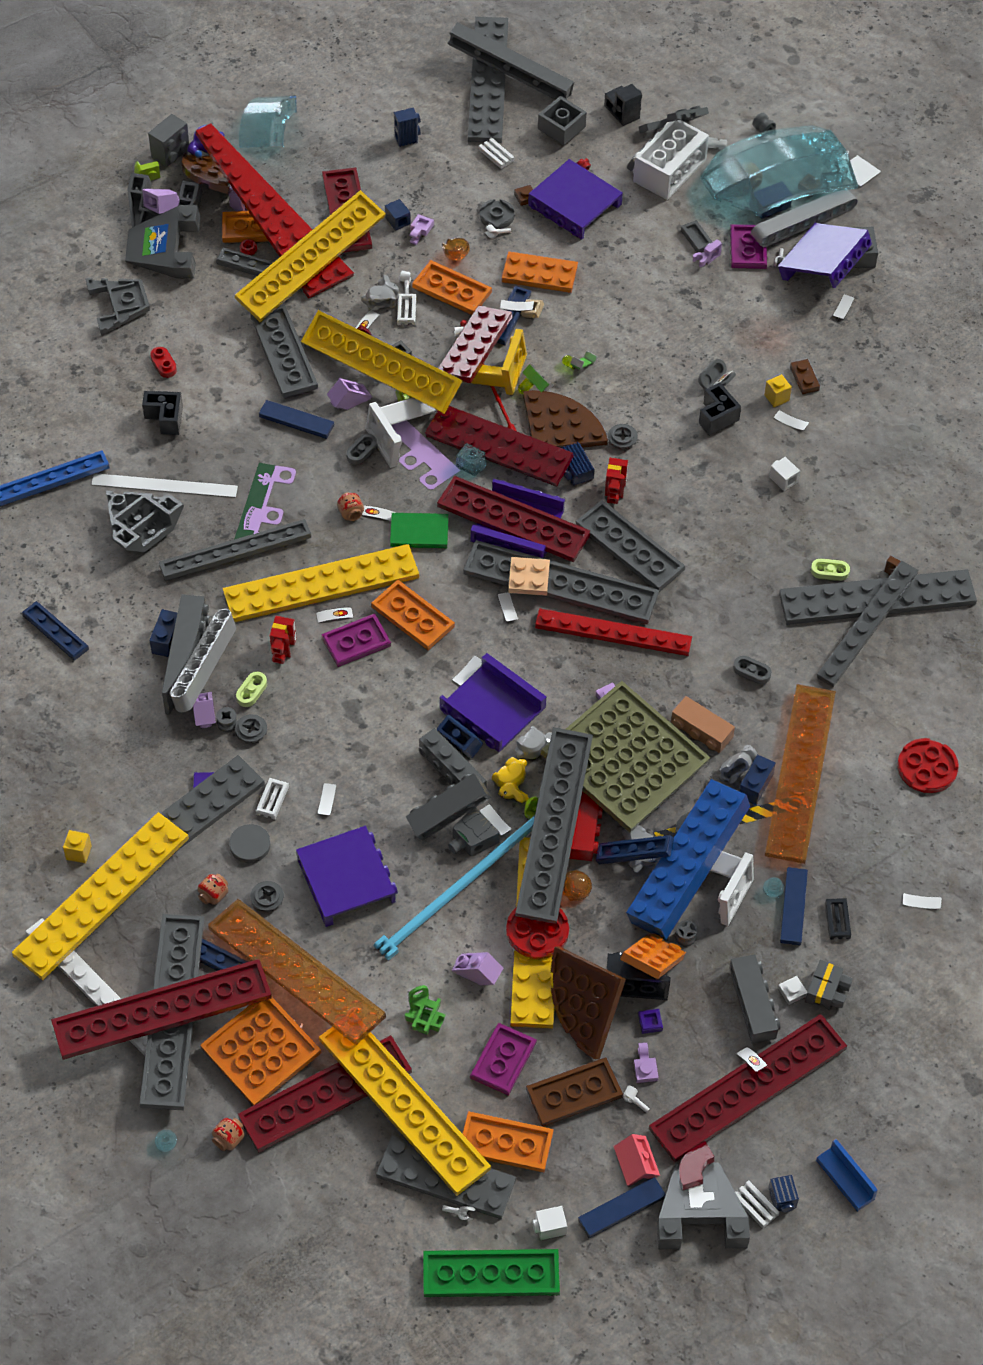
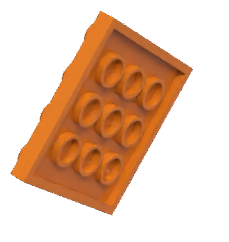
(260, 1049)

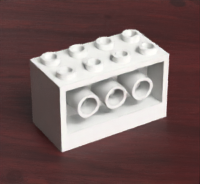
(670, 158)

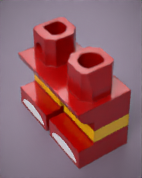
(615, 479)
(281, 636)

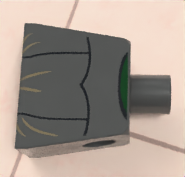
(473, 834)

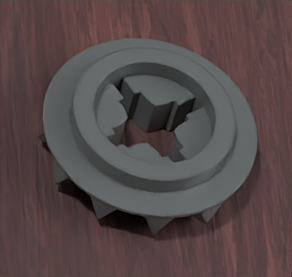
(629, 433)
(246, 723)
(270, 888)

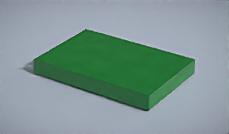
(419, 530)

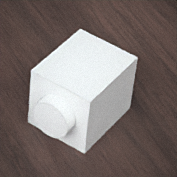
(784, 473)
(550, 1223)

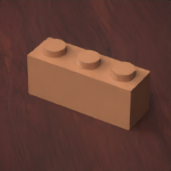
(702, 724)

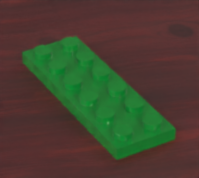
(491, 1273)

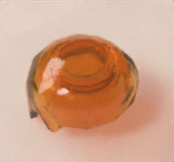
(456, 249)
(577, 885)

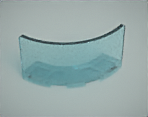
(264, 121)

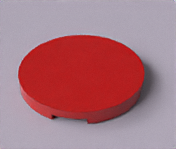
(927, 765)
(537, 938)

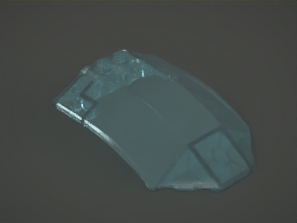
(779, 168)

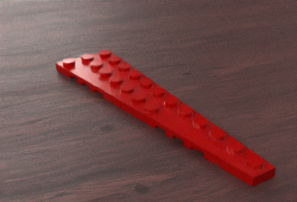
(269, 210)

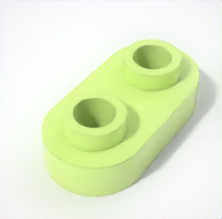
(830, 569)
(251, 691)

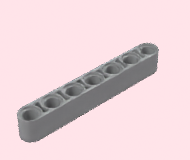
(803, 217)
(203, 660)

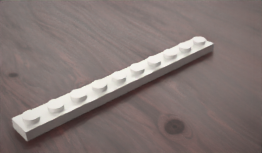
(90, 984)

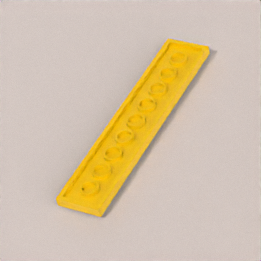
(309, 256)
(381, 361)
(320, 583)
(100, 896)
(532, 978)
(409, 1109)

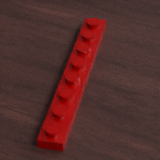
(613, 632)

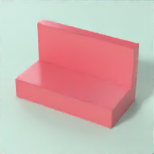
(636, 1159)

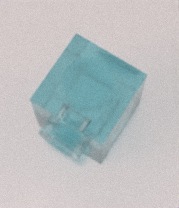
(470, 460)

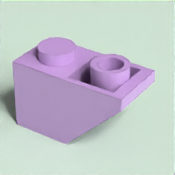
(478, 968)

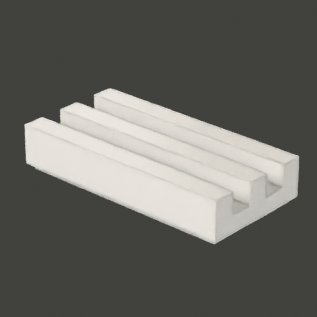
(499, 152)
(406, 320)
(273, 814)
(762, 1199)

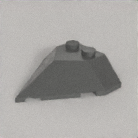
(141, 518)

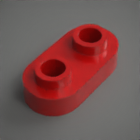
(161, 358)

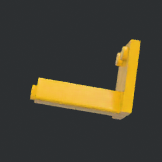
(510, 372)

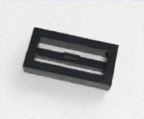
(839, 933)

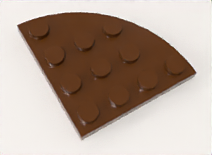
(206, 171)
(562, 420)
(584, 999)

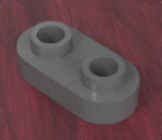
(359, 452)
(752, 670)

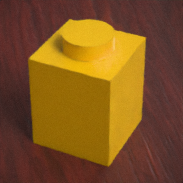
(778, 390)
(77, 846)

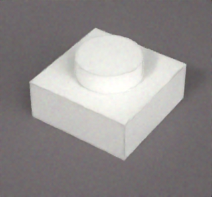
(792, 990)

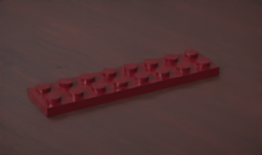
(501, 445)
(513, 518)
(307, 1102)

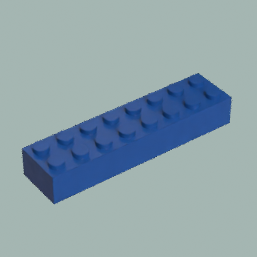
(692, 857)

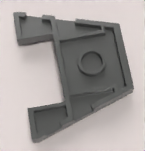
(683, 114)
(127, 300)

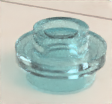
(773, 882)
(165, 1146)

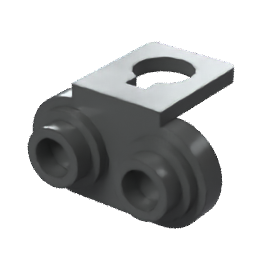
(713, 372)

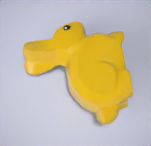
(509, 779)

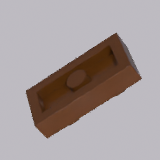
(804, 376)

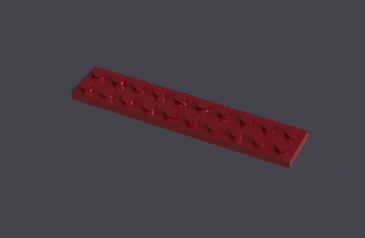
(161, 1009)
(747, 1089)

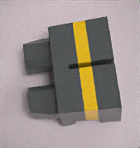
(825, 984)

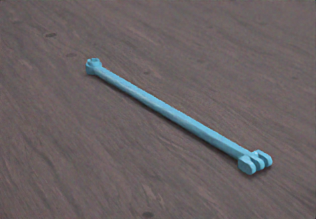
(451, 892)

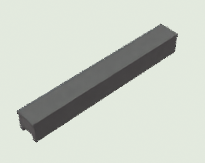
(510, 62)

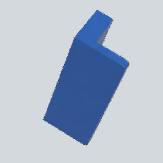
(847, 1176)

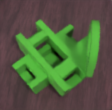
(417, 1008)

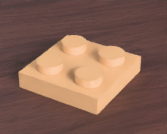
(529, 576)

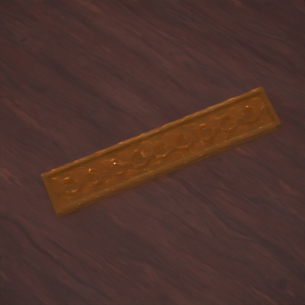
(800, 774)
(297, 971)

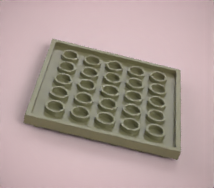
(633, 756)

